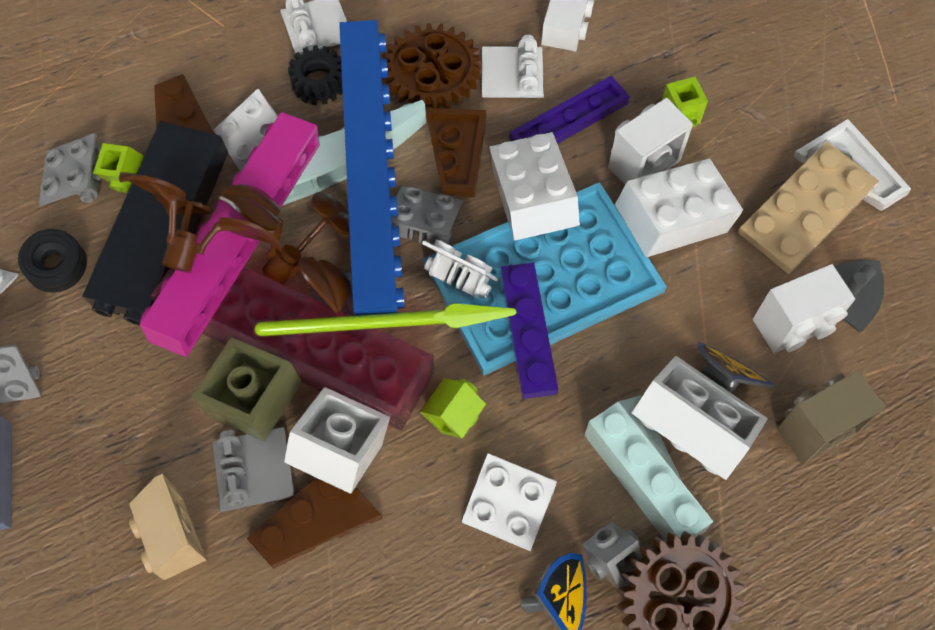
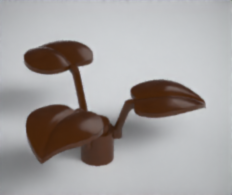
(183, 245)
(322, 275)

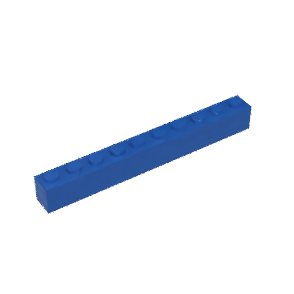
(368, 171)

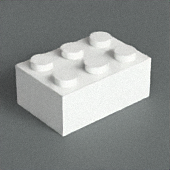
(534, 186)
(678, 207)
(699, 417)

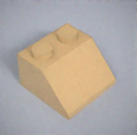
(165, 529)

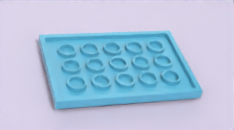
(580, 273)

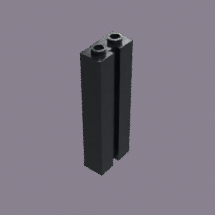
(136, 246)

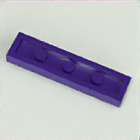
(576, 112)
(529, 331)

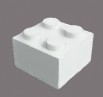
(649, 142)
(803, 309)
(336, 439)

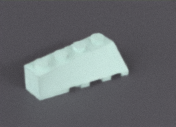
(646, 470)

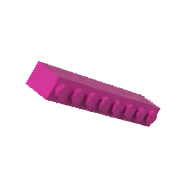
(192, 298)

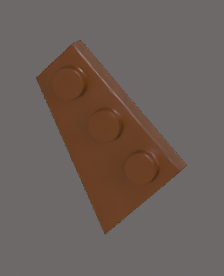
(178, 105)
(457, 147)
(311, 519)

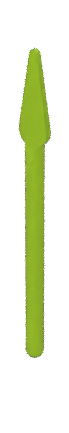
(453, 316)

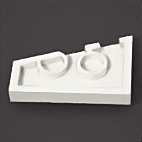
(856, 147)

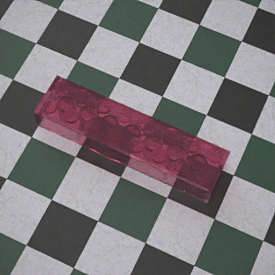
(354, 363)

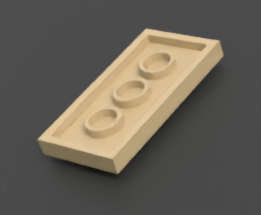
(808, 207)

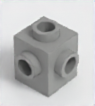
(610, 553)

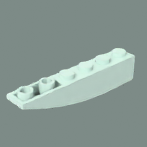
(329, 161)

